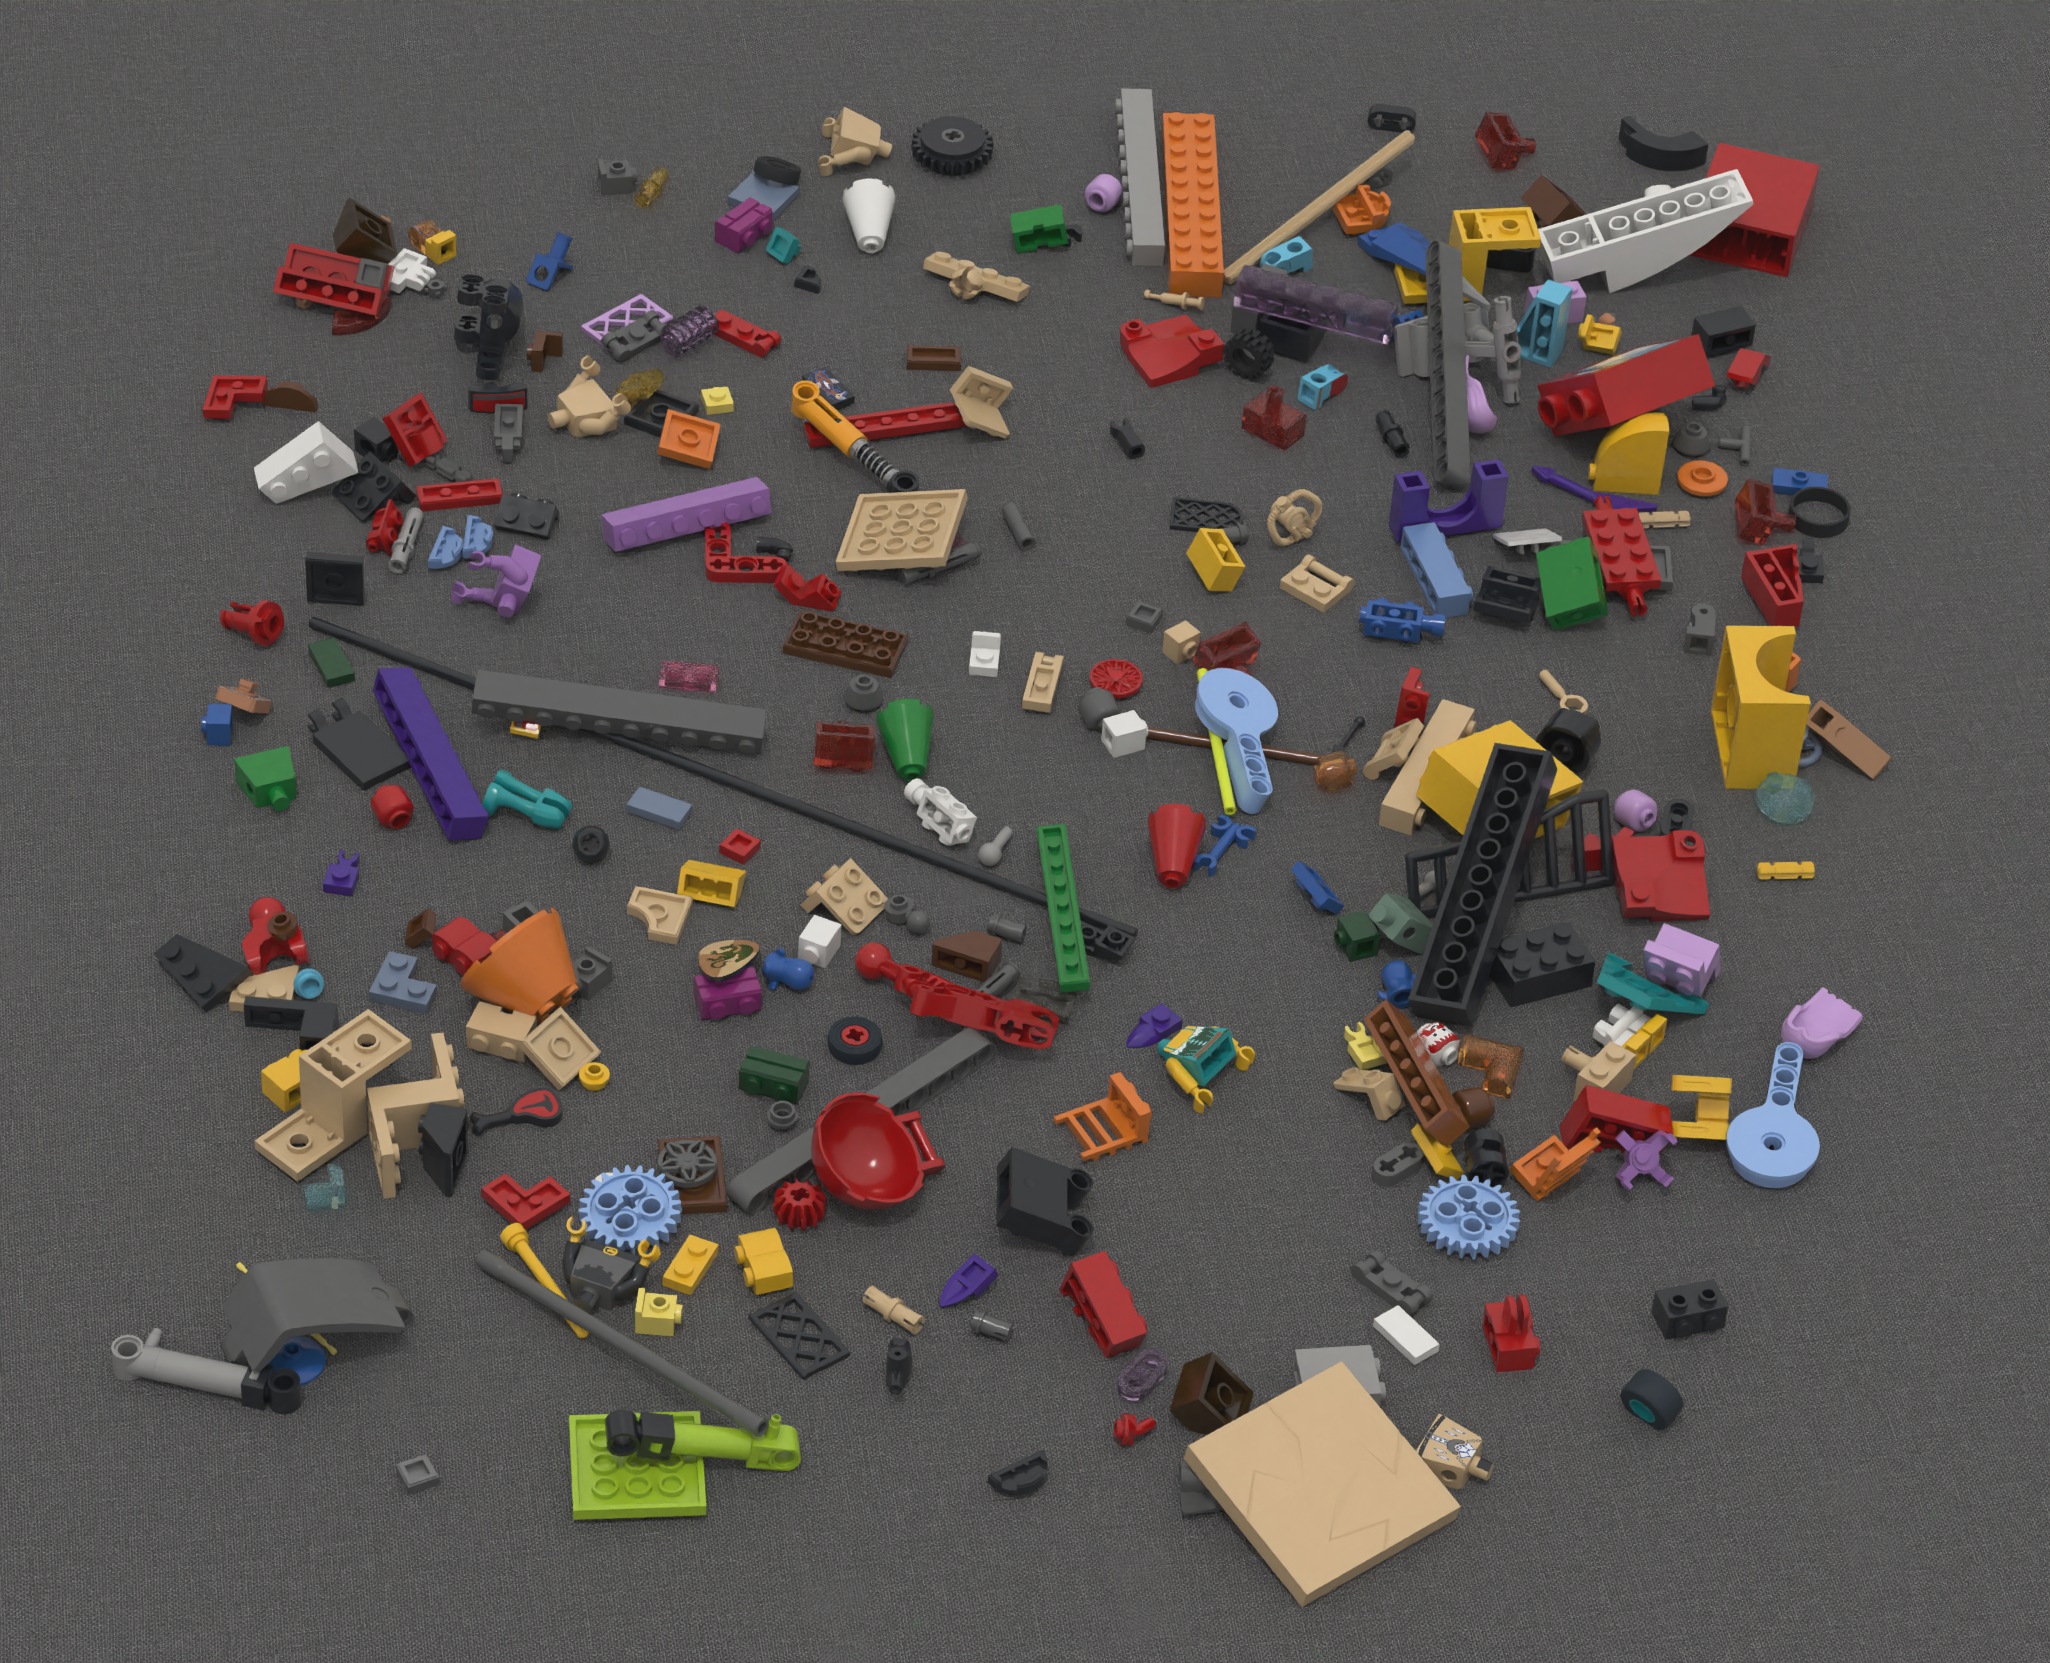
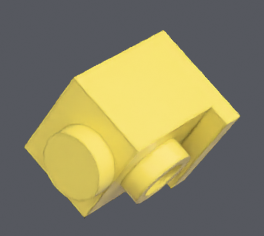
(657, 1313)

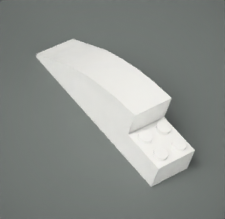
(1645, 233)

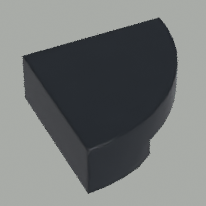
(808, 280)

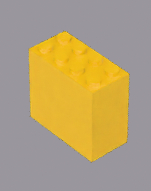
(1458, 769)

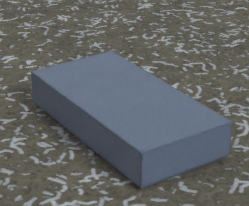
(659, 808)

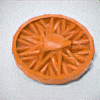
(1702, 478)

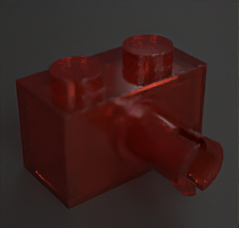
(1502, 141)
(1273, 419)
(1757, 513)
(1229, 649)
(843, 745)

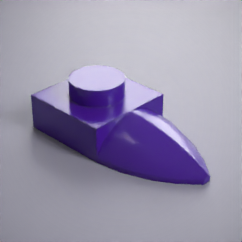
(1154, 1027)
(968, 1280)

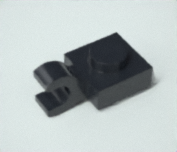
(1810, 566)

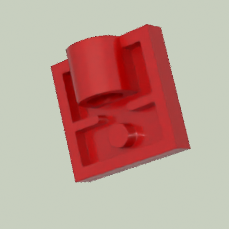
(415, 429)

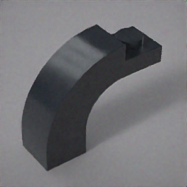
(1662, 152)

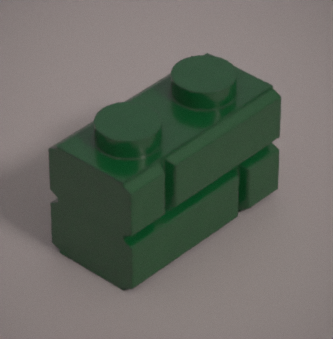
(774, 1074)

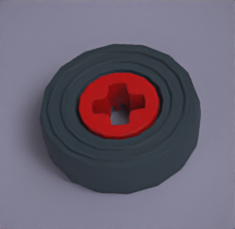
(846, 1049)

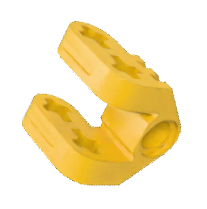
(1710, 1109)

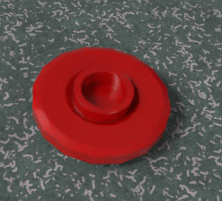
(1117, 676)

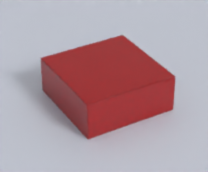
(740, 846)

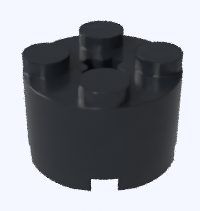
(1571, 738)

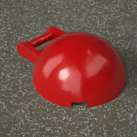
(869, 1154)

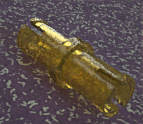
(651, 187)

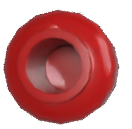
(392, 806)

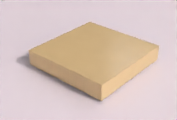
(559, 1048)

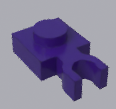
(342, 877)

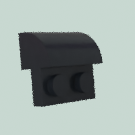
(1508, 595)

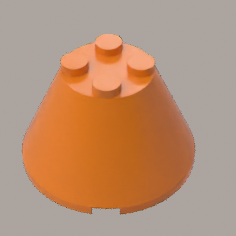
(526, 969)

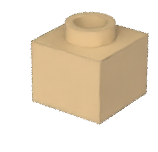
(1181, 642)

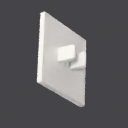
(1525, 537)

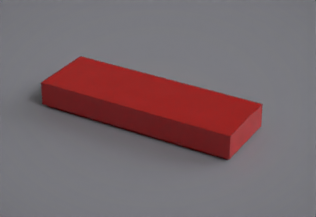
(459, 494)

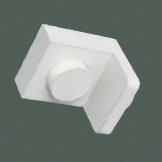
(985, 654)

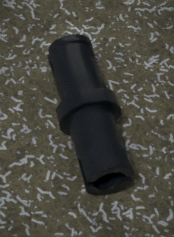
(1392, 433)

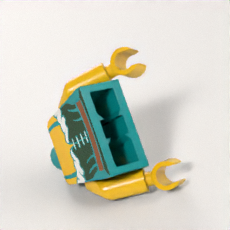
(1198, 1056)

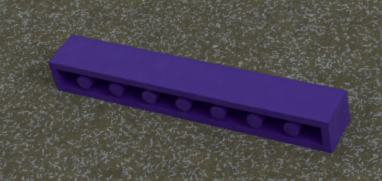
(430, 754)

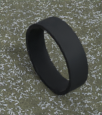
(1825, 495)

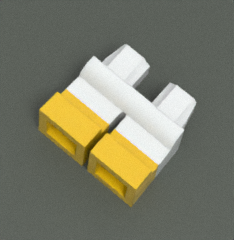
(1632, 1031)

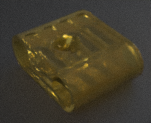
(641, 385)

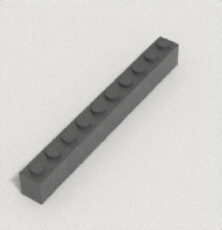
(618, 711)

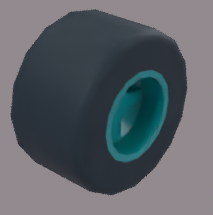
(1652, 1399)

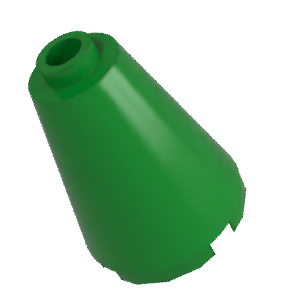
(907, 736)

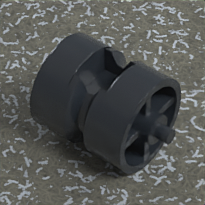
(1486, 1157)

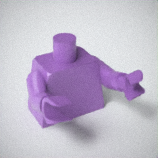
(512, 582)

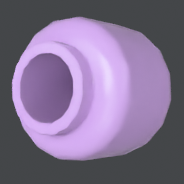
(1103, 193)
(1635, 810)

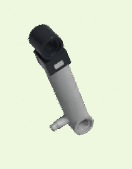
(256, 1389)

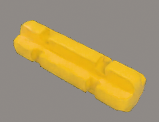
(1785, 870)

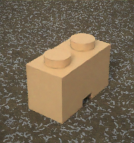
(499, 1032)

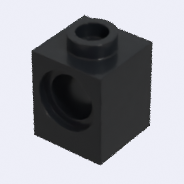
(375, 438)

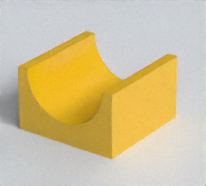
(1753, 717)

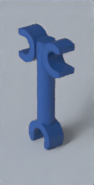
(1227, 833)

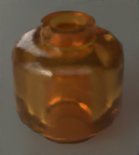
(1334, 771)

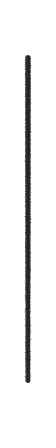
(739, 784)

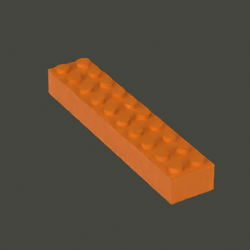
(1192, 205)

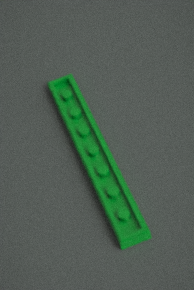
(1063, 908)

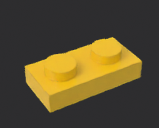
(690, 1264)

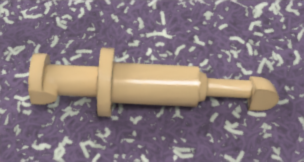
(1175, 299)

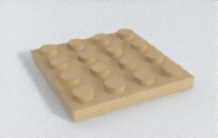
(901, 530)

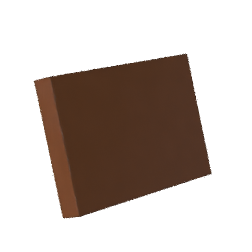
(710, 1196)

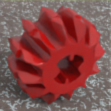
(799, 1205)

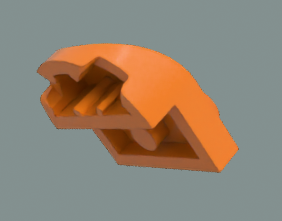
(1362, 210)

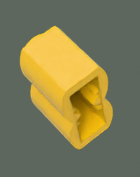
(764, 1261)

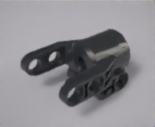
(495, 298)

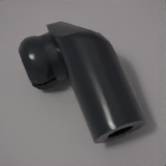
(1712, 401)
(776, 545)

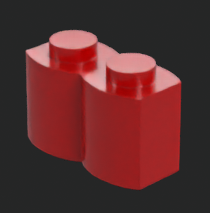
(461, 944)

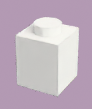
(1124, 733)
(819, 941)

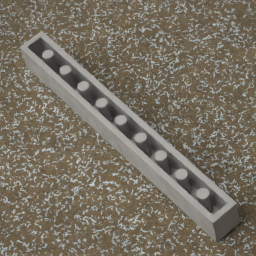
(1140, 177)

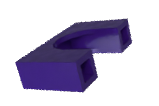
(1477, 511)

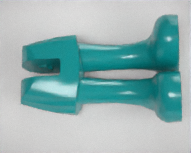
(545, 807)

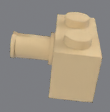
(1608, 1070)

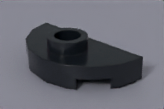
(1021, 1476)

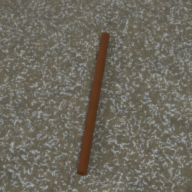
(1204, 741)

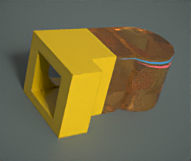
(432, 240)

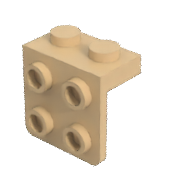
(979, 398)
(847, 895)

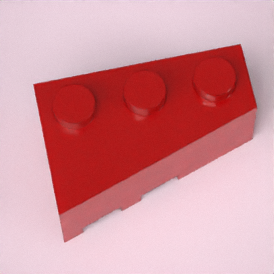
(1775, 584)

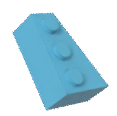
(1545, 324)

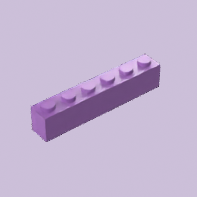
(686, 514)

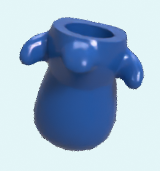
(791, 971)
(1398, 981)

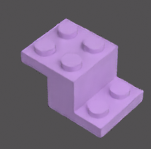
(1681, 960)

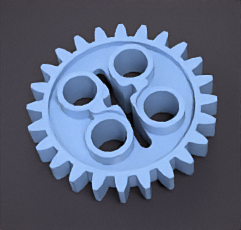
(627, 1203)
(1468, 1217)

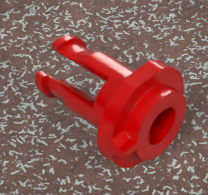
(261, 621)

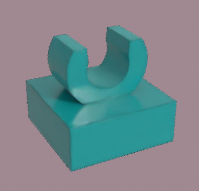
(783, 245)

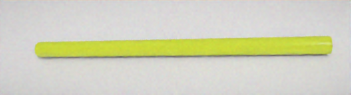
(1221, 766)

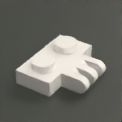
(410, 271)

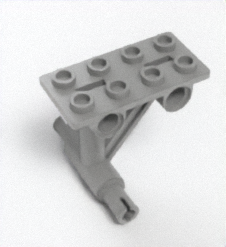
(1503, 343)

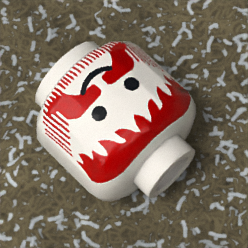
(1439, 1043)

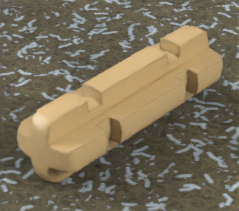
(1665, 519)

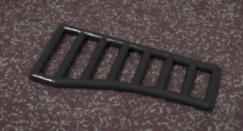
(1553, 885)

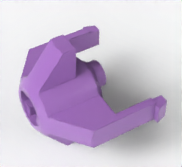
(1643, 1158)

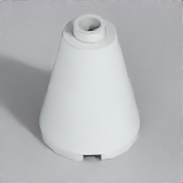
(869, 212)

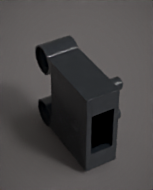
(1036, 1197)

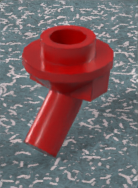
(1127, 1428)

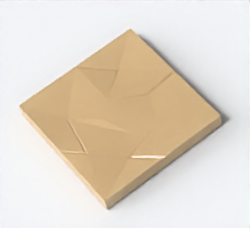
(1321, 1483)

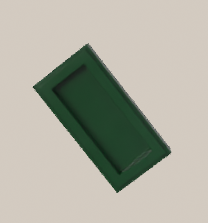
(331, 662)

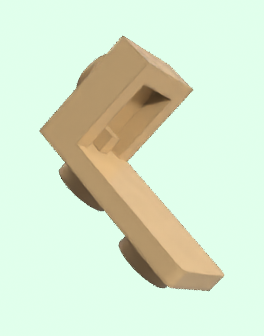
(1380, 1087)

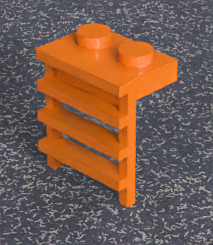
(1122, 1112)
(1552, 1164)

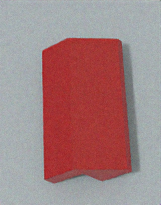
(328, 280)

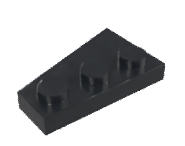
(201, 971)

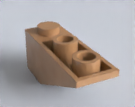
(1846, 740)

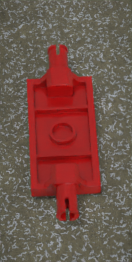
(1622, 552)

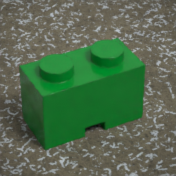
(1039, 228)

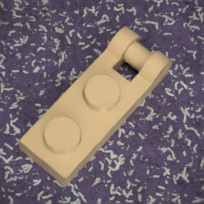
(1042, 682)

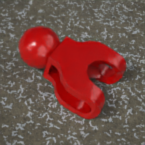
(261, 946)

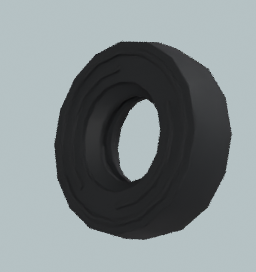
(777, 170)

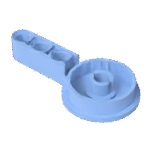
(1239, 712)
(1777, 1125)

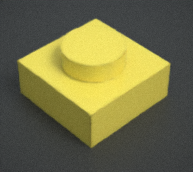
(717, 400)

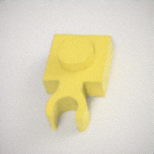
(1363, 1048)

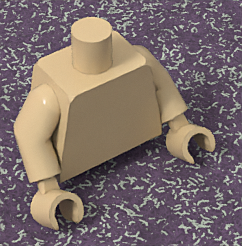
(853, 140)
(585, 406)

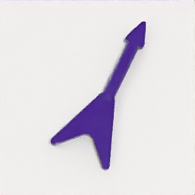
(1548, 475)

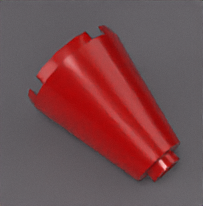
(1175, 841)

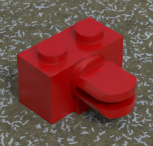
(1510, 1334)

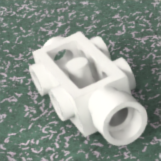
(941, 812)

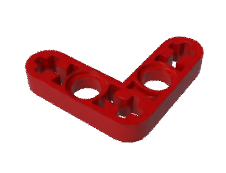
(719, 564)

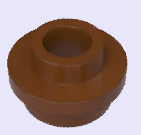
(282, 925)

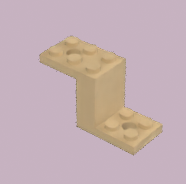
(333, 1095)
(397, 1109)

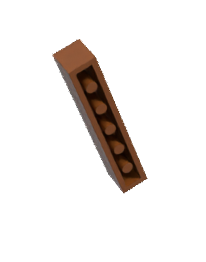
(1416, 1073)

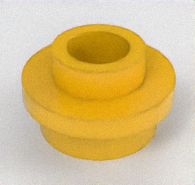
(594, 1076)

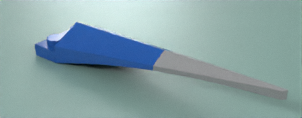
(1408, 248)

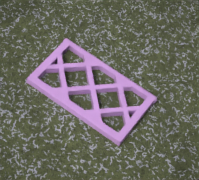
(625, 308)

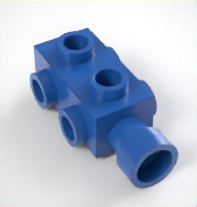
(1397, 623)

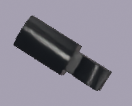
(1128, 439)

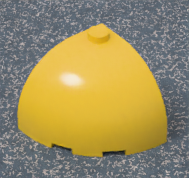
(1632, 456)

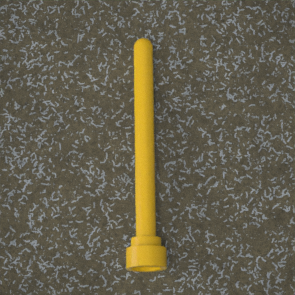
(516, 1240)

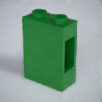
(1571, 583)

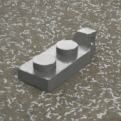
(508, 429)

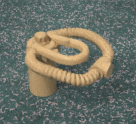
(1293, 518)

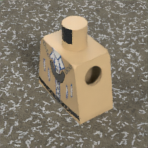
(1453, 1453)

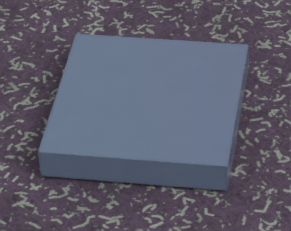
(766, 192)

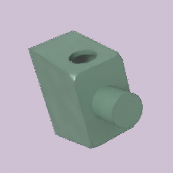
(1397, 914)

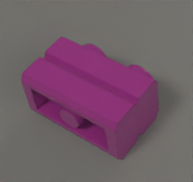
(743, 225)
(728, 997)

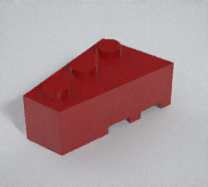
(1612, 1115)
(1104, 1303)

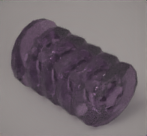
(688, 330)

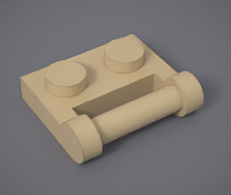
(1314, 590)
(1394, 748)

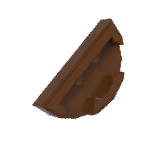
(290, 396)

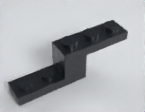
(312, 1019)

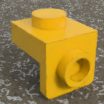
(1599, 336)

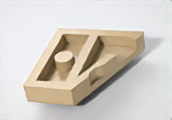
(271, 984)

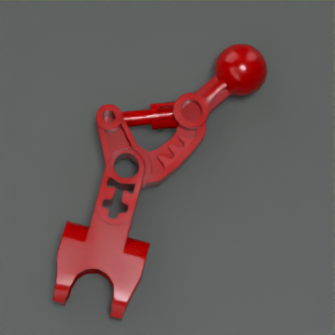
(935, 996)

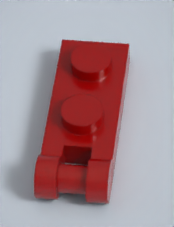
(745, 334)

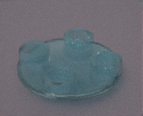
(1785, 798)

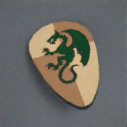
(727, 958)

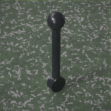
(1359, 722)

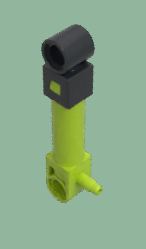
(659, 1436)

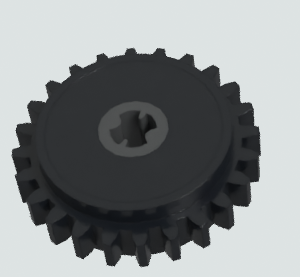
(952, 145)

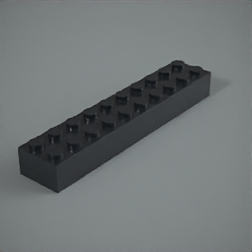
(1483, 884)

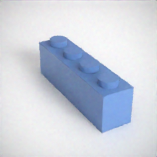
(1436, 570)

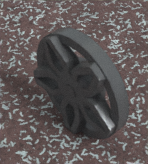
(687, 1163)

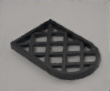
(1199, 504)

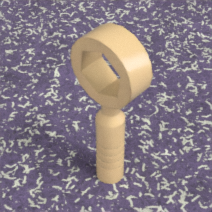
(1566, 700)

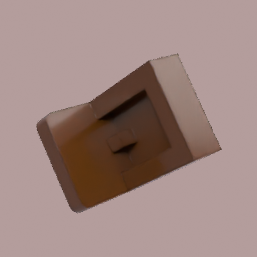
(544, 344)

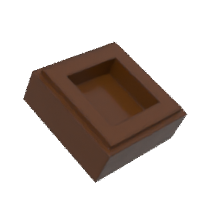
(420, 928)

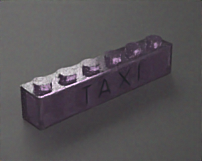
(1315, 304)

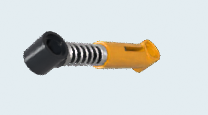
(810, 405)

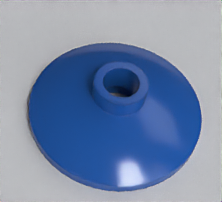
(302, 1356)

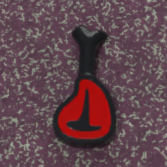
(536, 1107)

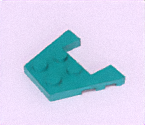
(1643, 993)

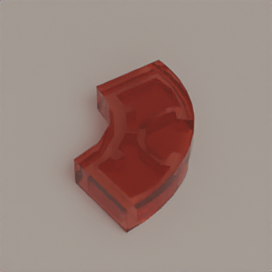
(353, 322)

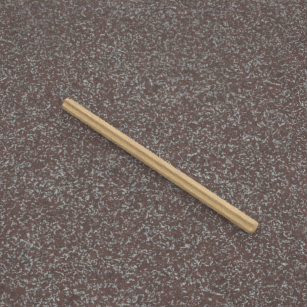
(1320, 205)

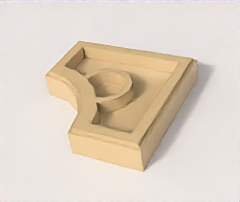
(661, 912)

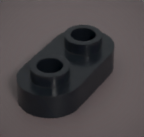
(1676, 816)

